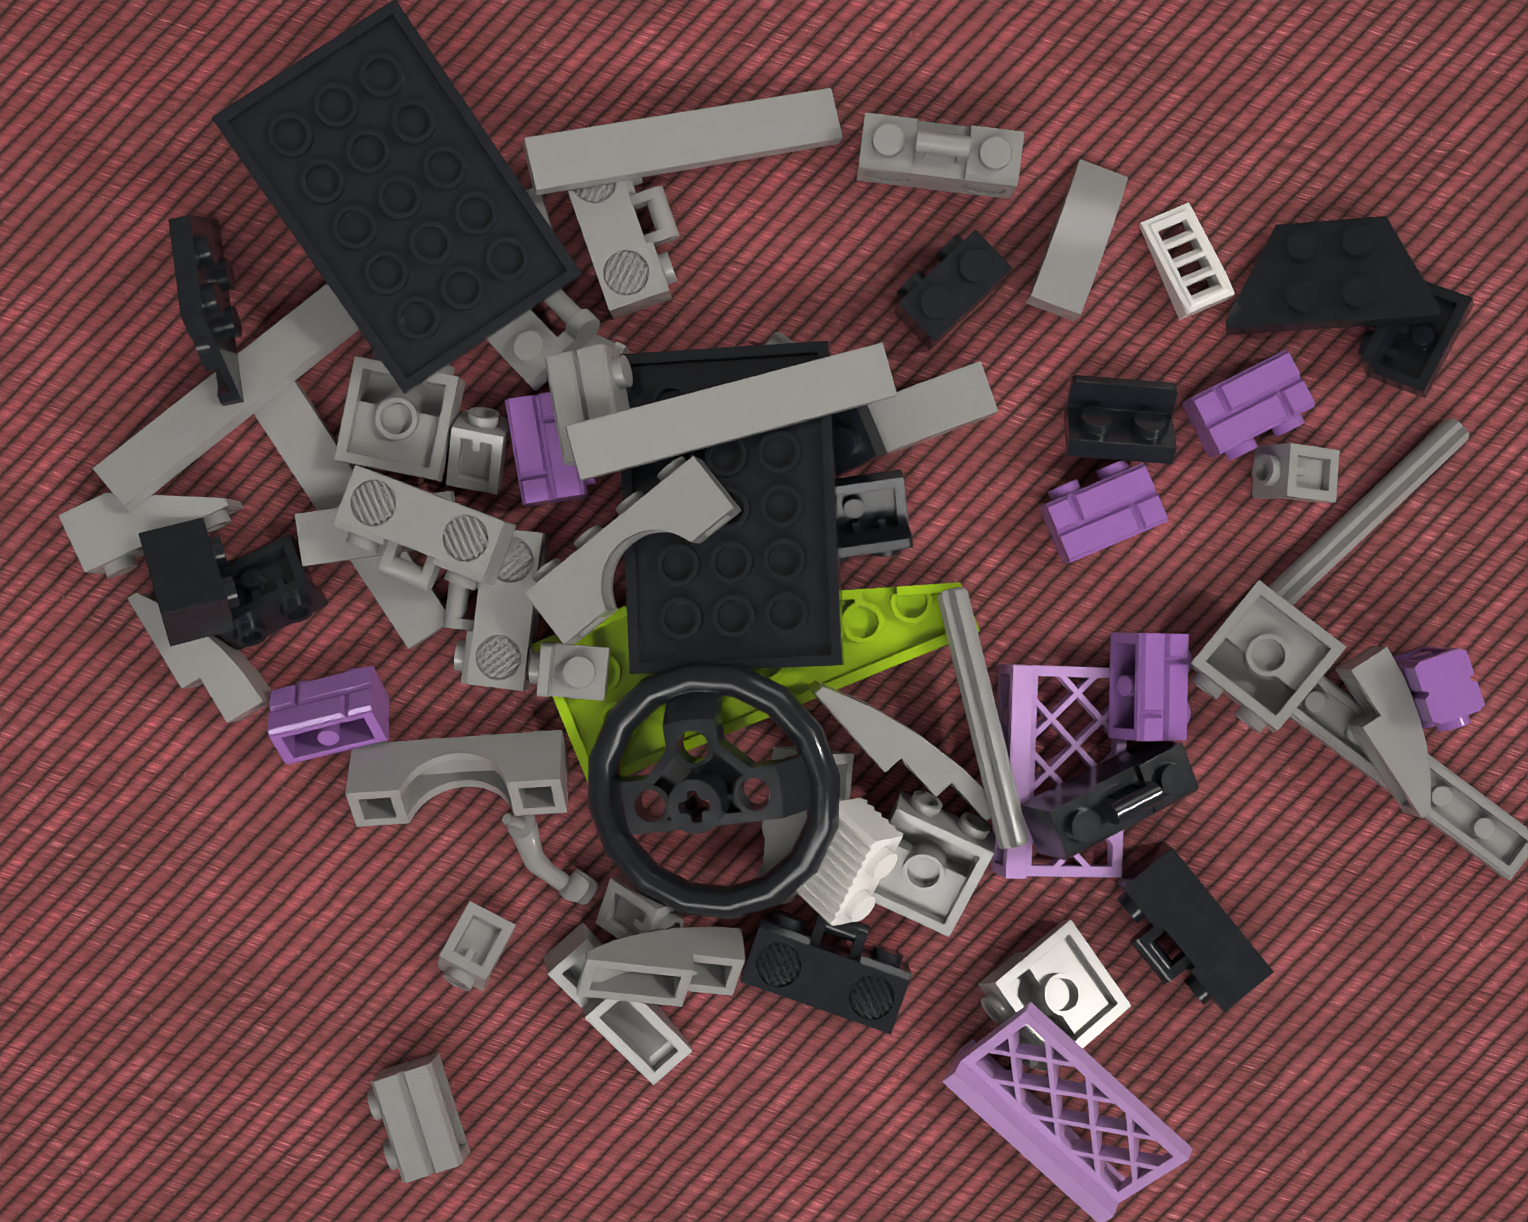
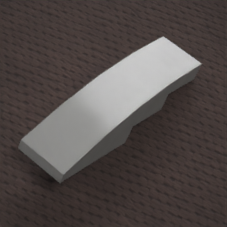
(889, 741)

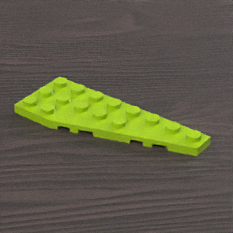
(878, 633)

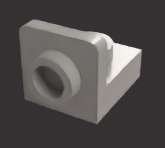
(478, 450)
(1295, 473)
(570, 671)
(631, 912)
(474, 948)

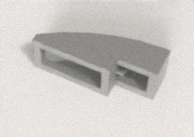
(1077, 241)
(934, 408)
(209, 661)
(1389, 727)
(664, 965)
(633, 1028)

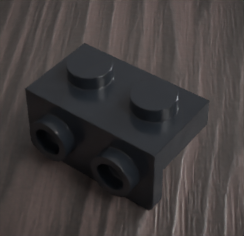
(1415, 352)
(872, 515)

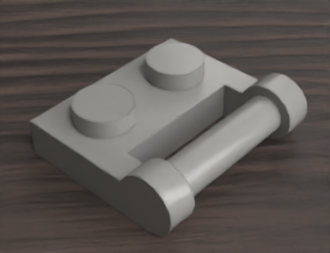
(530, 341)

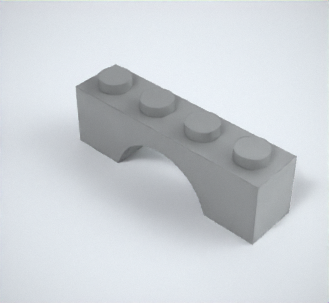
(579, 591)
(396, 778)

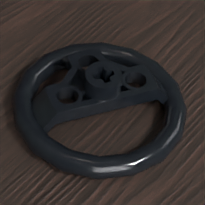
(795, 784)

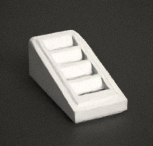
(1176, 286)

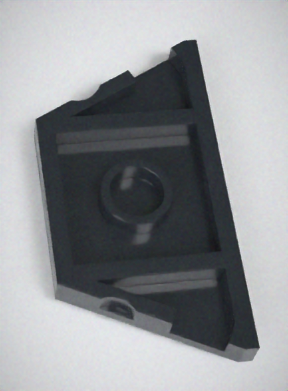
(1332, 278)
(204, 299)

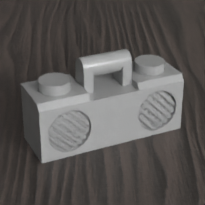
(940, 156)
(621, 254)
(401, 515)
(505, 619)

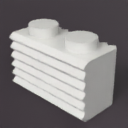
(853, 864)

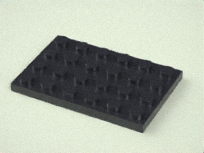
(397, 196)
(770, 576)

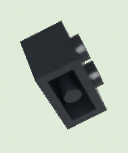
(954, 288)
(188, 581)

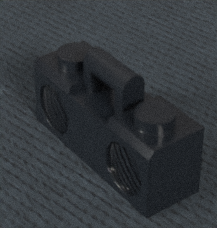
(1109, 798)
(1210, 944)
(841, 981)

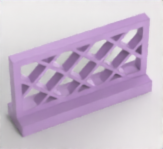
(1018, 718)
(1043, 1131)

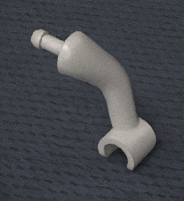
(526, 836)

